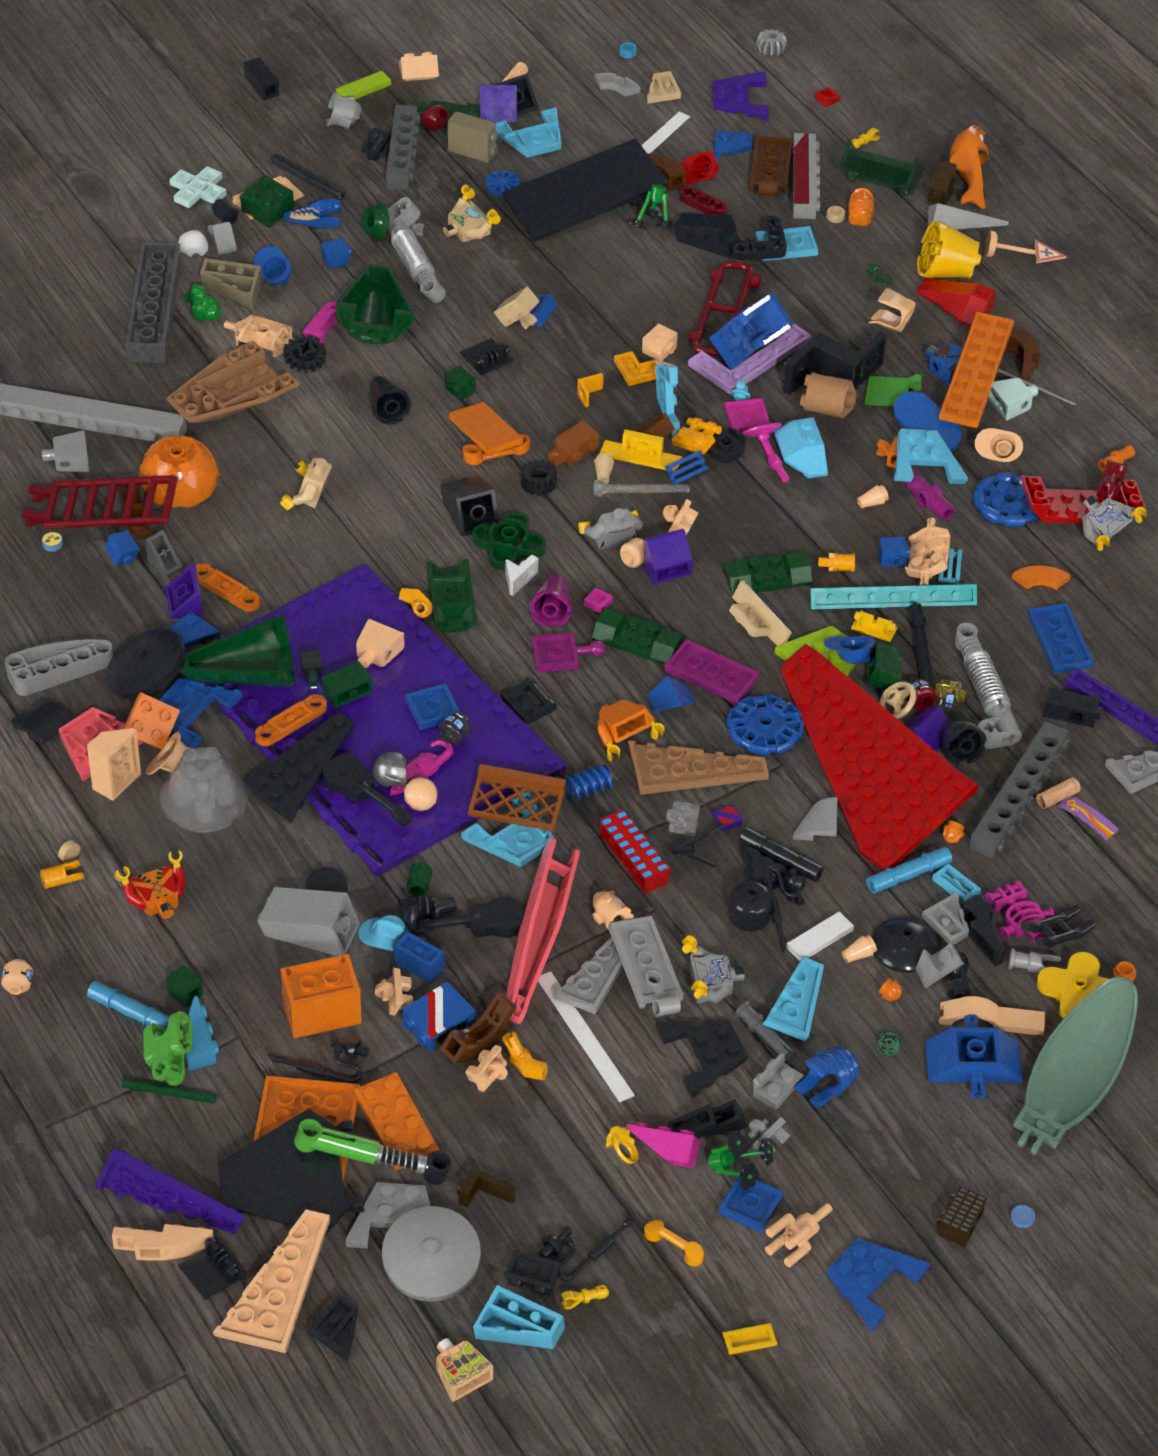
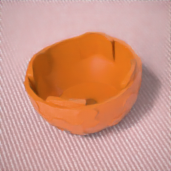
(186, 460)

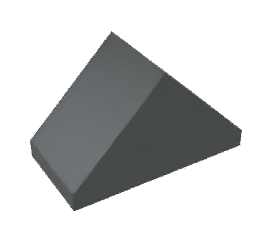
(161, 553)

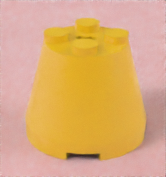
(947, 253)

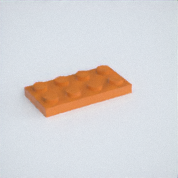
(395, 1116)

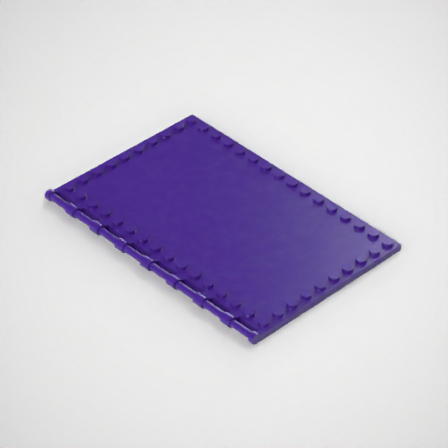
(332, 622)

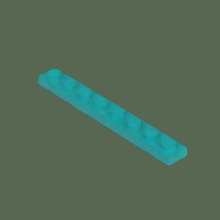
(893, 596)

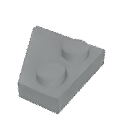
(947, 919)

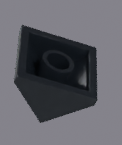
(525, 96)

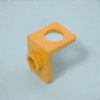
(587, 385)

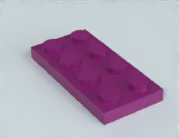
(712, 671)

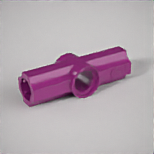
(930, 497)

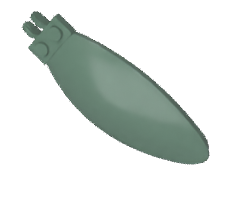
(1078, 1063)

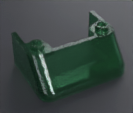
(880, 170)

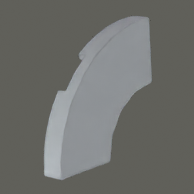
(624, 86)

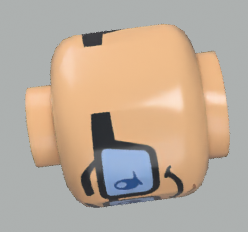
(17, 976)

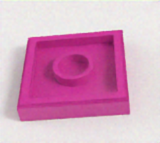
(746, 414)

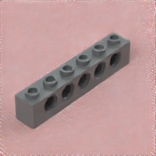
(402, 150)

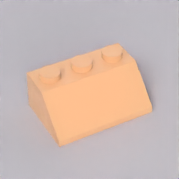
(114, 761)

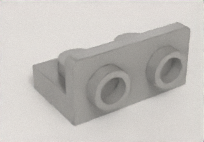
(776, 1082)

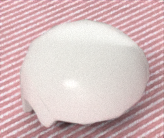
(193, 242)

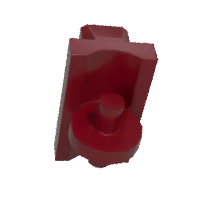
(1112, 480)

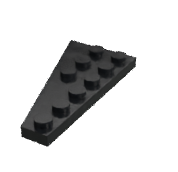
(298, 771)

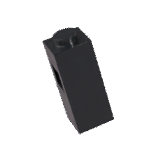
(261, 78)
(1072, 707)

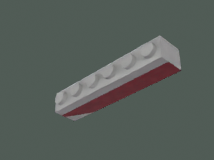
(806, 176)

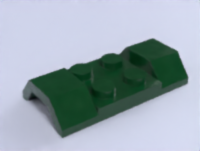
(770, 572)
(452, 597)
(636, 636)

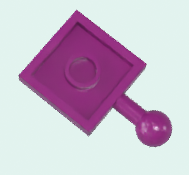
(560, 651)

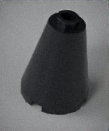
(388, 401)

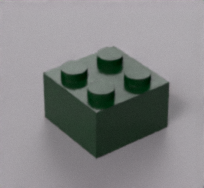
(267, 201)

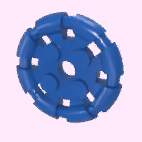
(992, 504)
(774, 711)

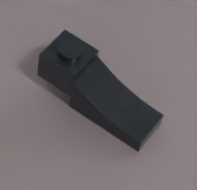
(979, 916)
(710, 1120)

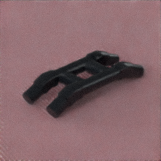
(1060, 921)

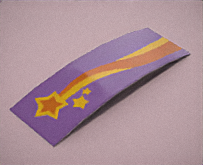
(1090, 816)

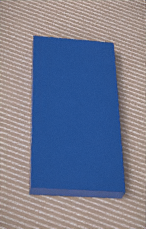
(1060, 638)

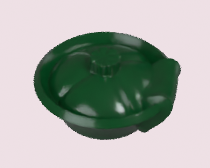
(376, 221)

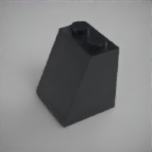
(470, 503)

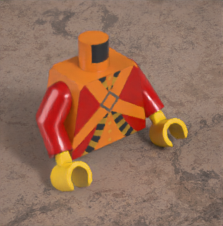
(155, 890)

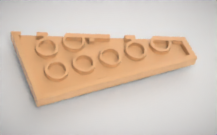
(275, 1295)

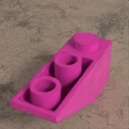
(676, 1148)

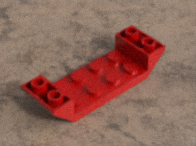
(1068, 505)

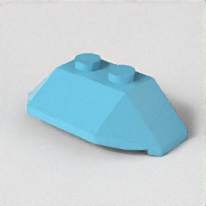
(802, 447)

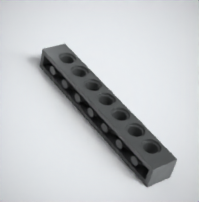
(1019, 790)

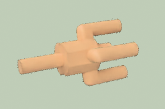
(797, 1233)

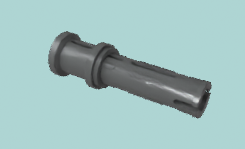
(755, 1025)

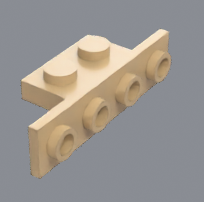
(756, 616)

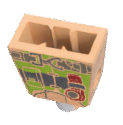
(462, 1368)

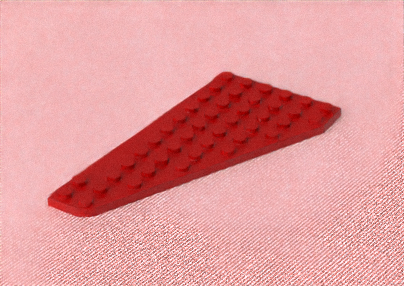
(879, 770)

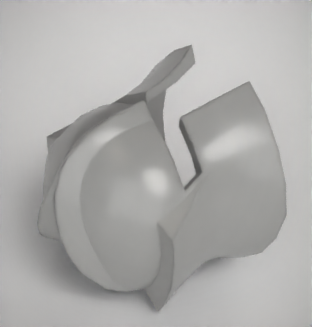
(344, 112)

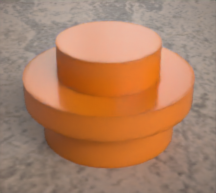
(1125, 969)

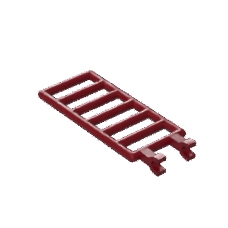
(52, 493)

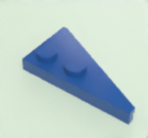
(193, 629)

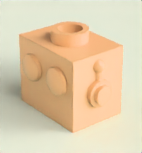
(659, 342)

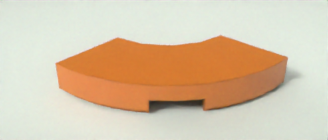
(1041, 575)

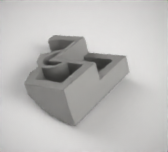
(819, 821)

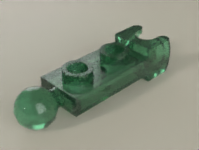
(469, 109)

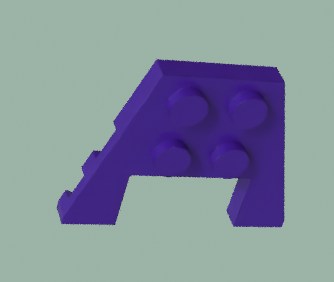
(733, 96)

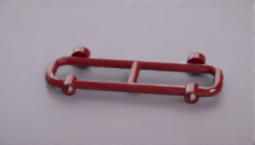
(752, 279)

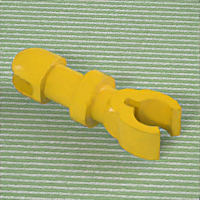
(865, 138)
(572, 1298)

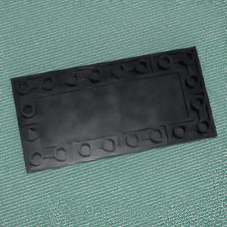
(584, 189)

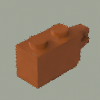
(573, 445)

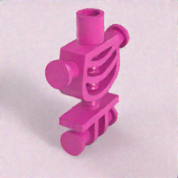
(1015, 898)

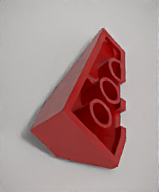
(959, 298)

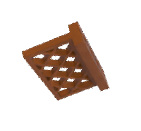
(517, 781)

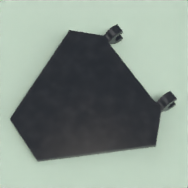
(282, 1182)

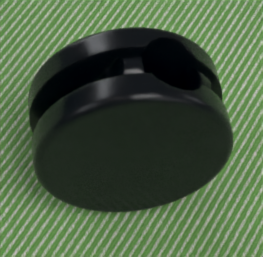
(327, 880)

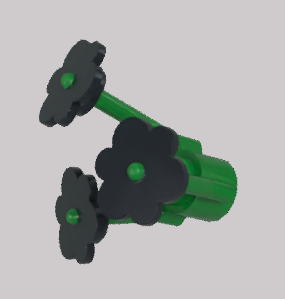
(656, 195)
(721, 1159)

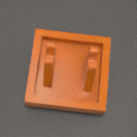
(152, 720)

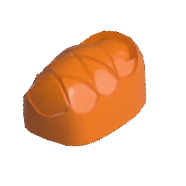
(861, 207)

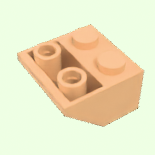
(418, 67)

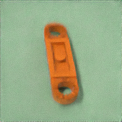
(227, 588)
(290, 720)

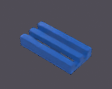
(700, 461)

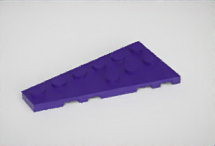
(163, 1192)

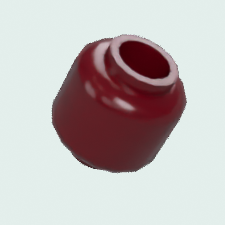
(435, 118)

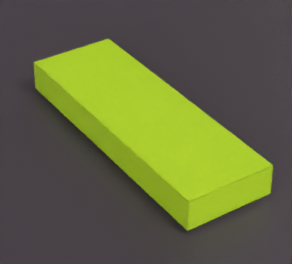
(365, 85)

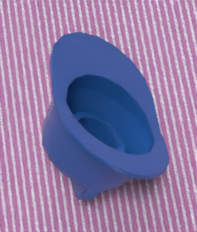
(274, 265)
(851, 649)

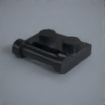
(522, 703)

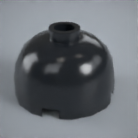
(963, 742)

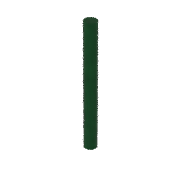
(169, 1091)

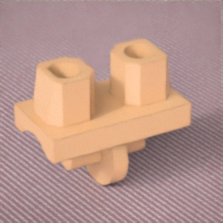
(681, 519)
(392, 989)
(491, 1066)

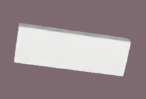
(820, 936)

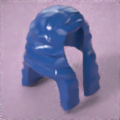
(829, 1061)

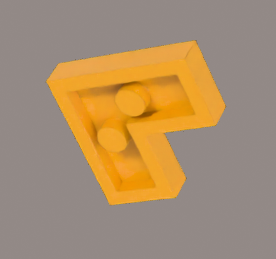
(633, 371)

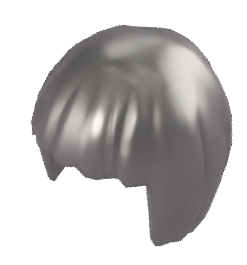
(390, 769)

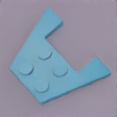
(533, 139)
(665, 382)
(925, 449)
(515, 842)

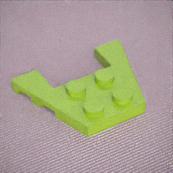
(816, 641)

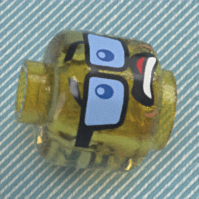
(950, 693)

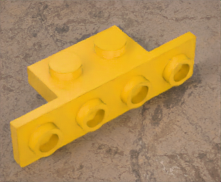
(641, 450)

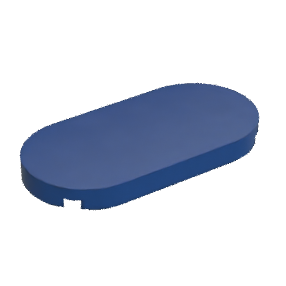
(918, 411)

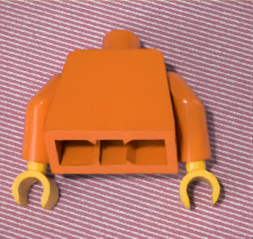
(622, 721)

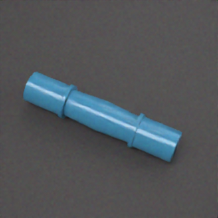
(909, 870)
(128, 1006)

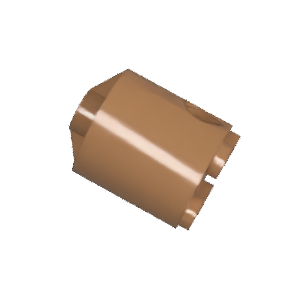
(828, 395)

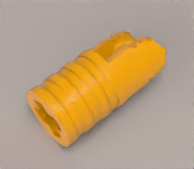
(57, 876)

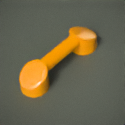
(656, 1231)

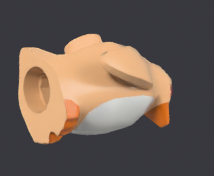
(609, 908)

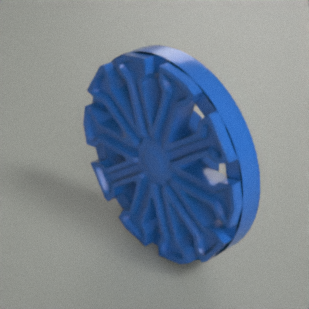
(502, 184)

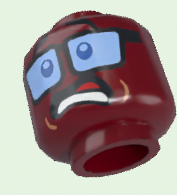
(924, 695)

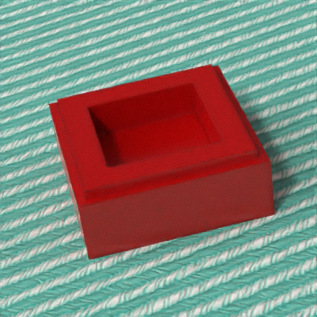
(827, 97)

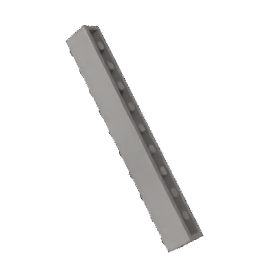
(89, 414)

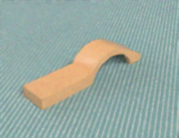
(1000, 1017)

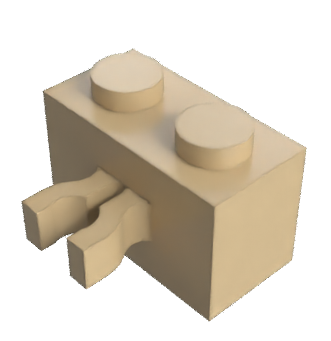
(518, 308)

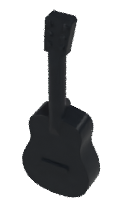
(347, 776)
(496, 918)

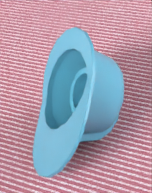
(382, 932)

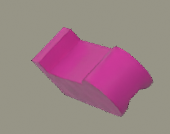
(322, 322)

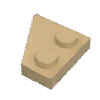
(663, 88)

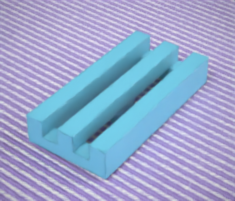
(948, 579)
(953, 885)

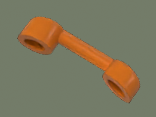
(474, 454)

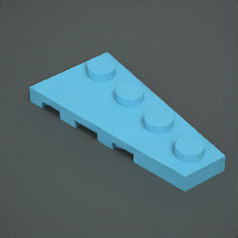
(797, 1001)

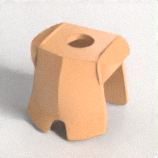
(888, 319)

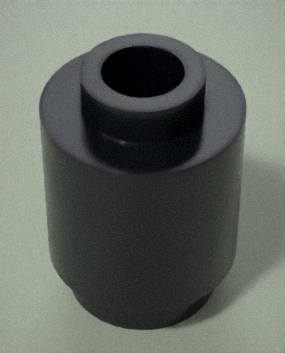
(225, 211)

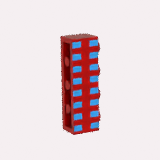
(634, 851)

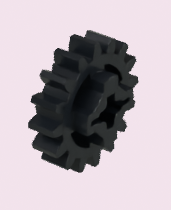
(305, 353)

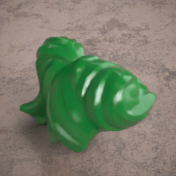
(203, 305)

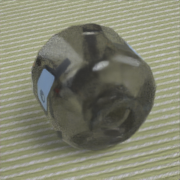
(455, 728)

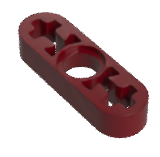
(692, 197)

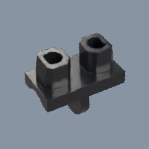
(375, 143)

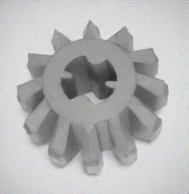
(771, 42)

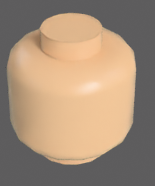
(633, 552)

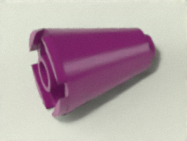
(552, 602)

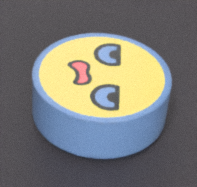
(52, 541)

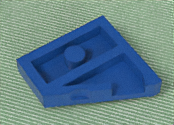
(732, 143)

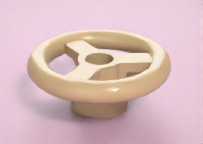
(896, 698)

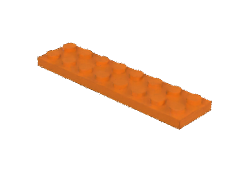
(976, 370)

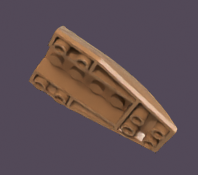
(230, 386)

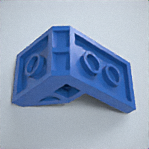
(751, 330)

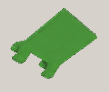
(886, 390)

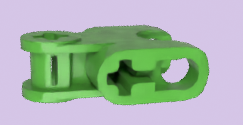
(166, 1048)

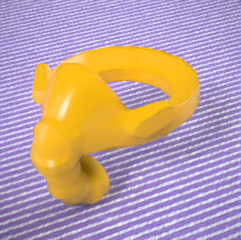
(620, 1135)

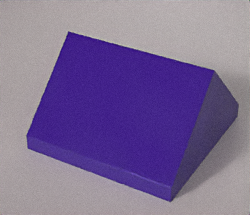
(184, 594)
(929, 726)

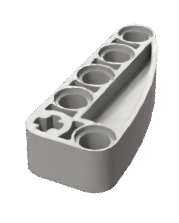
(56, 664)

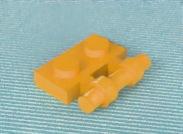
(692, 439)

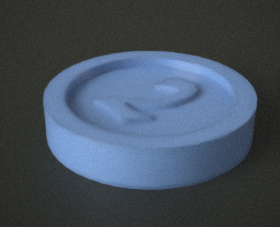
(1022, 1216)

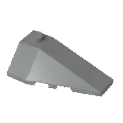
(961, 219)

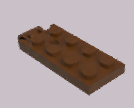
(770, 165)

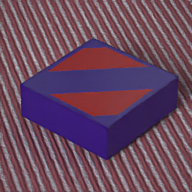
(728, 816)

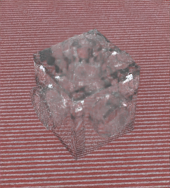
(683, 818)

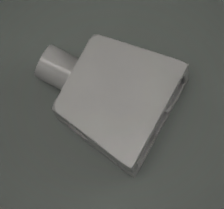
(68, 452)

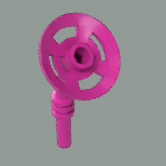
(763, 434)

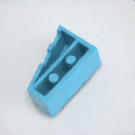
(518, 1321)

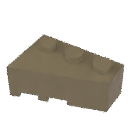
(232, 280)

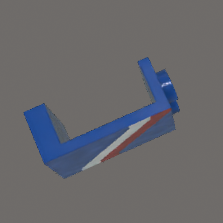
(437, 1014)

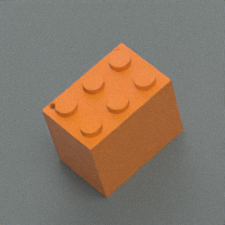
(321, 996)

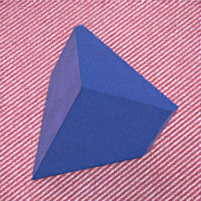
(669, 695)

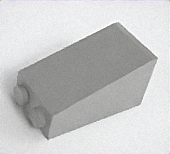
(310, 919)

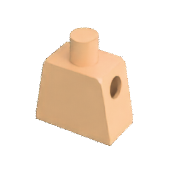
(378, 644)

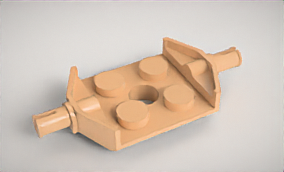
(251, 330)
(925, 543)

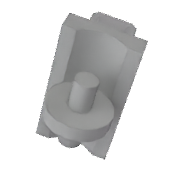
(775, 1132)

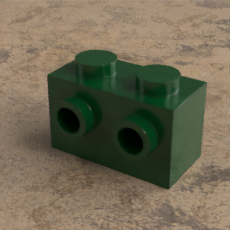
(884, 666)
(346, 684)

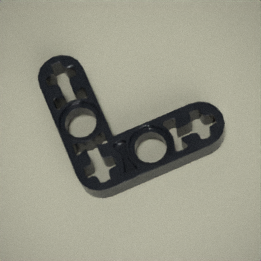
(747, 250)

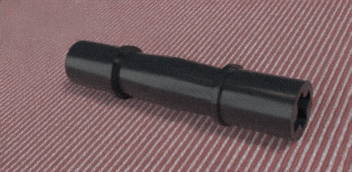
(781, 854)

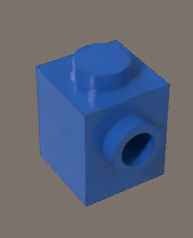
(335, 253)
(122, 548)
(893, 551)

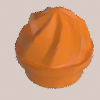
(953, 832)
(891, 990)

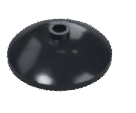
(902, 943)

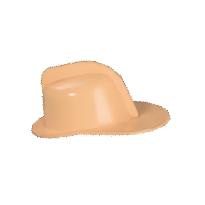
(998, 445)
(168, 756)

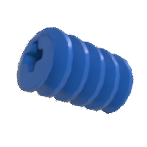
(588, 781)

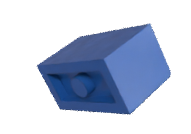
(419, 957)

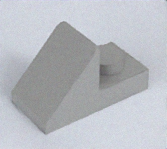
(222, 237)
(936, 966)

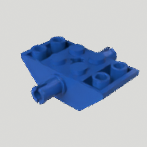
(973, 1056)

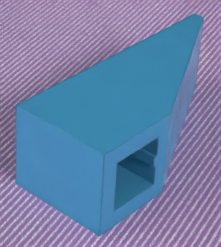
(203, 1047)

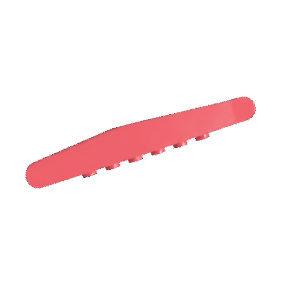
(539, 927)

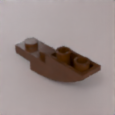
(137, 531)

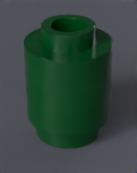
(419, 878)

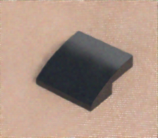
(42, 720)

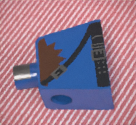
(944, 361)

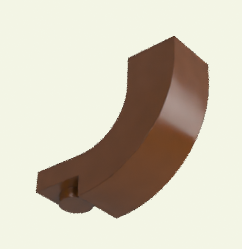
(671, 170)
(1025, 348)
(467, 1044)

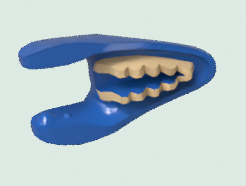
(313, 213)

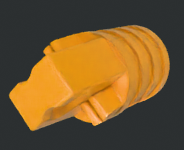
(838, 562)

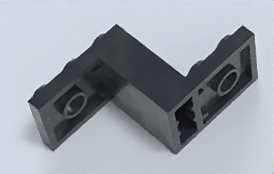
(834, 359)

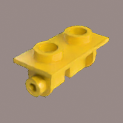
(877, 628)

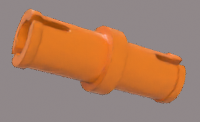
(1117, 456)

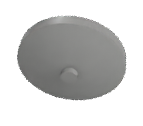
(431, 1253)

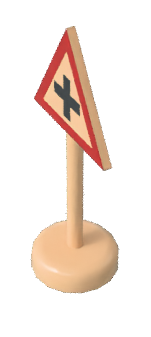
(1042, 252)

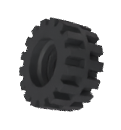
(541, 469)

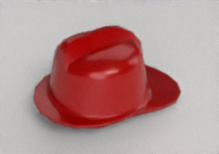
(700, 167)

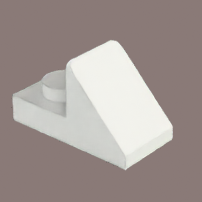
(519, 575)

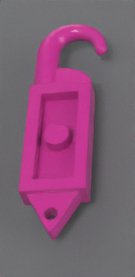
(424, 765)

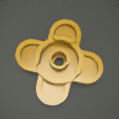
(1071, 984)

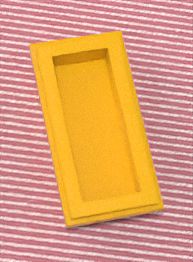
(749, 1338)

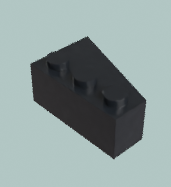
(708, 232)

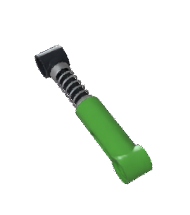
(313, 1137)

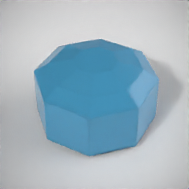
(627, 50)

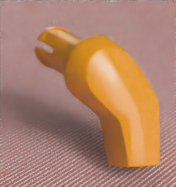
(420, 603)
(522, 1059)

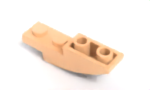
(172, 1243)

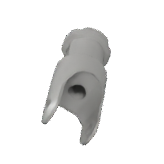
(1030, 961)

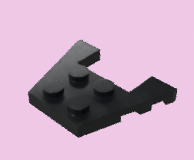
(714, 1046)

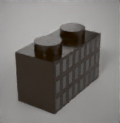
(962, 1216)

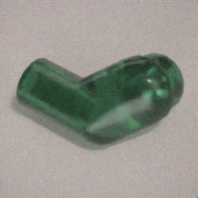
(876, 276)

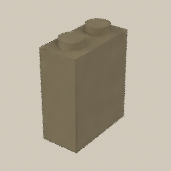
(472, 137)

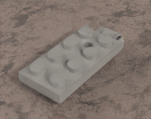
(646, 958)

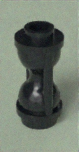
(959, 986)

